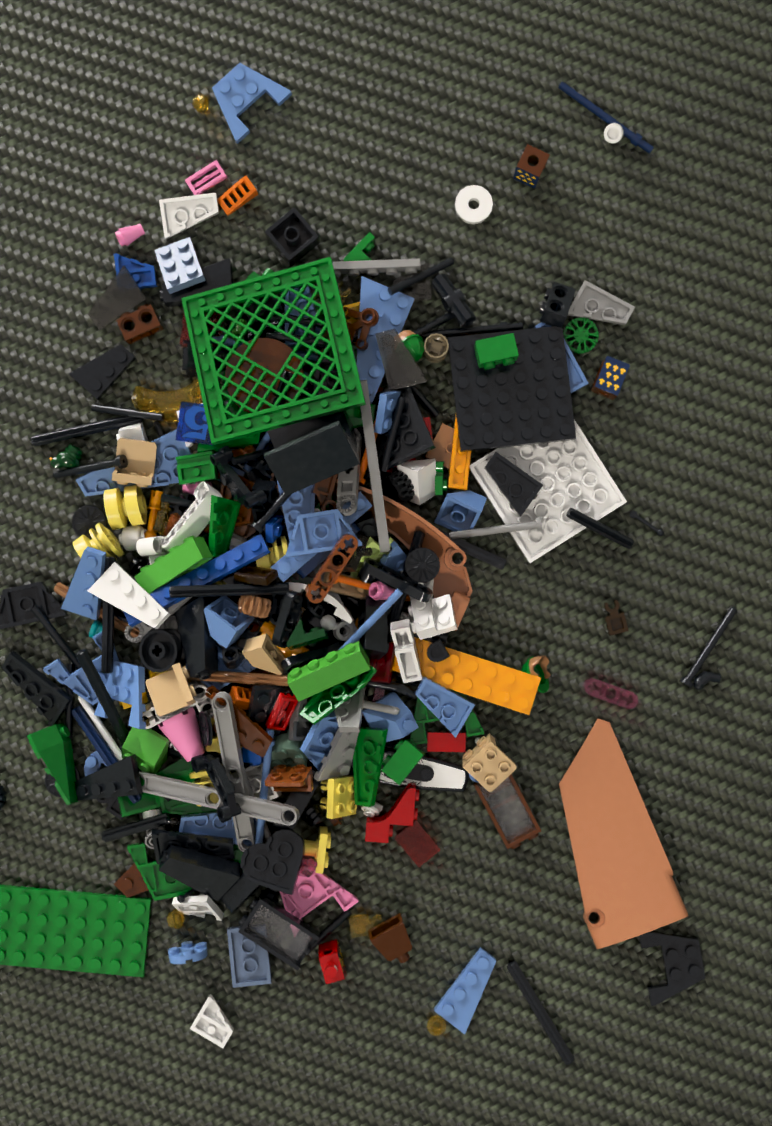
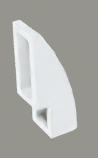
(406, 650)

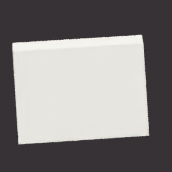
(422, 476)

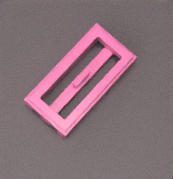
(210, 184)

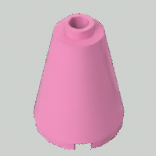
(184, 733)

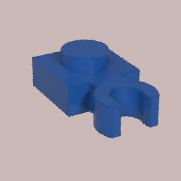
(274, 528)

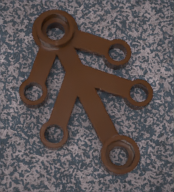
(360, 323)

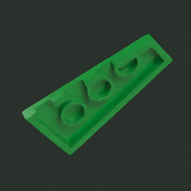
(367, 764)

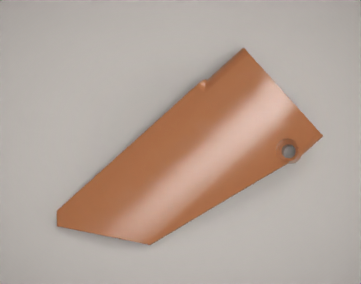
(615, 845)

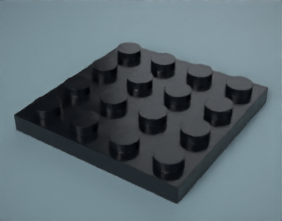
(411, 437)

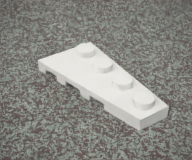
(126, 594)

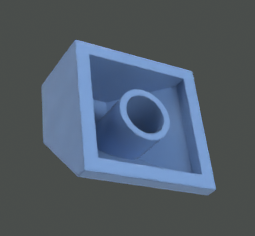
(460, 510)
(225, 621)
(397, 725)

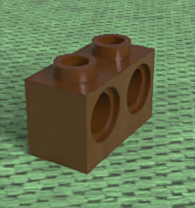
(141, 329)

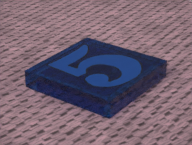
(192, 424)

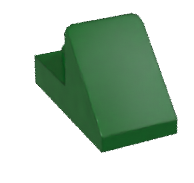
(364, 246)

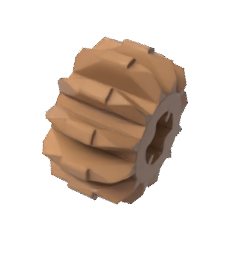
(254, 605)

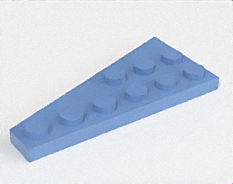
(392, 314)
(165, 468)

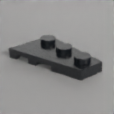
(513, 482)

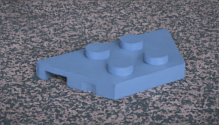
(318, 533)
(318, 740)

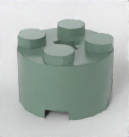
(287, 751)

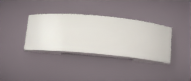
(341, 611)

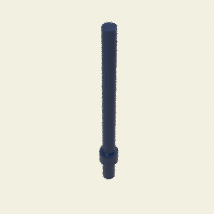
(636, 139)

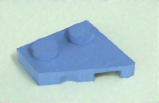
(385, 411)

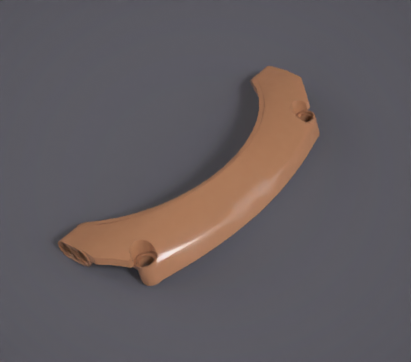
(402, 524)

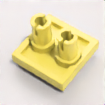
(340, 797)
(318, 849)

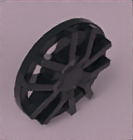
(319, 609)

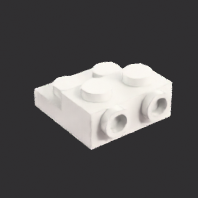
(432, 617)

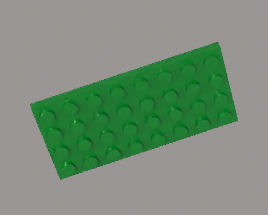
(74, 930)

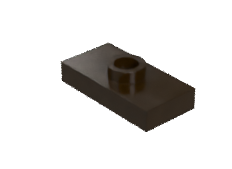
(256, 575)

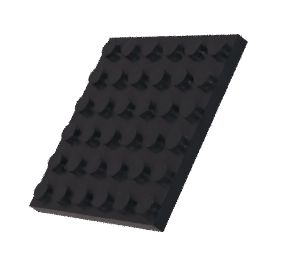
(516, 401)

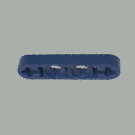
(319, 558)

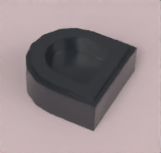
(437, 652)

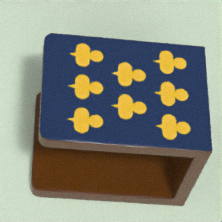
(530, 174)
(610, 377)

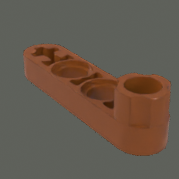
(328, 566)

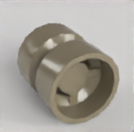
(435, 348)

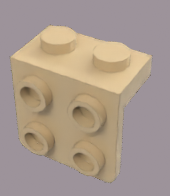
(141, 462)
(171, 690)
(488, 763)

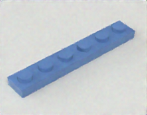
(288, 566)

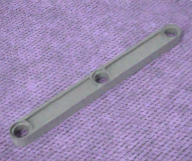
(374, 472)
(232, 760)
(199, 795)

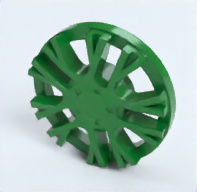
(581, 335)

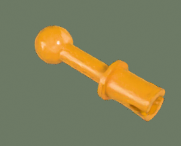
(154, 507)

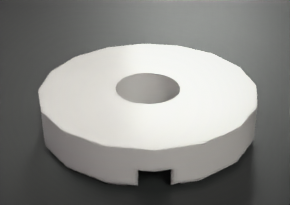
(473, 193)

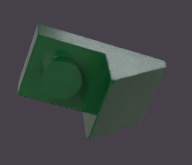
(301, 638)

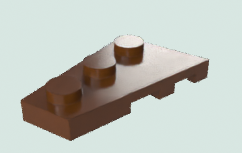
(250, 734)

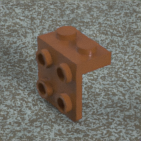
(290, 778)

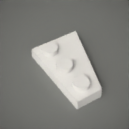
(186, 212)

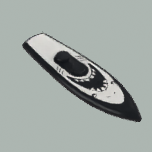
(430, 775)

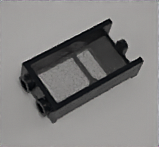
(278, 931)

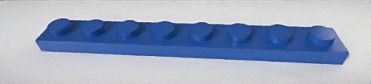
(211, 571)

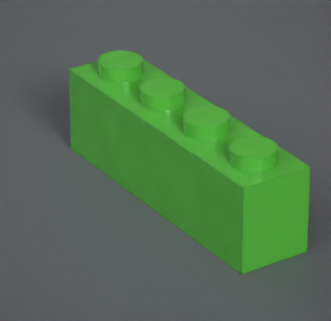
(175, 564)
(328, 671)

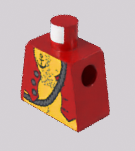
(332, 963)

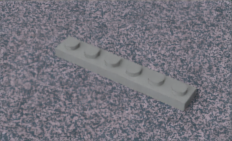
(374, 267)

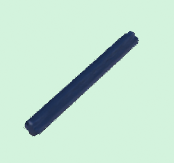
(98, 742)

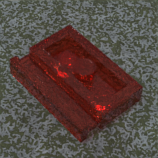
(417, 843)

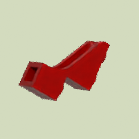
(401, 813)

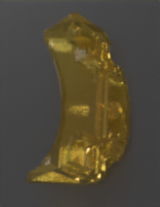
(166, 401)

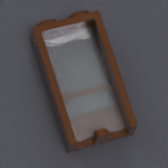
(509, 812)

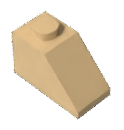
(263, 654)

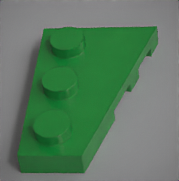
(222, 524)

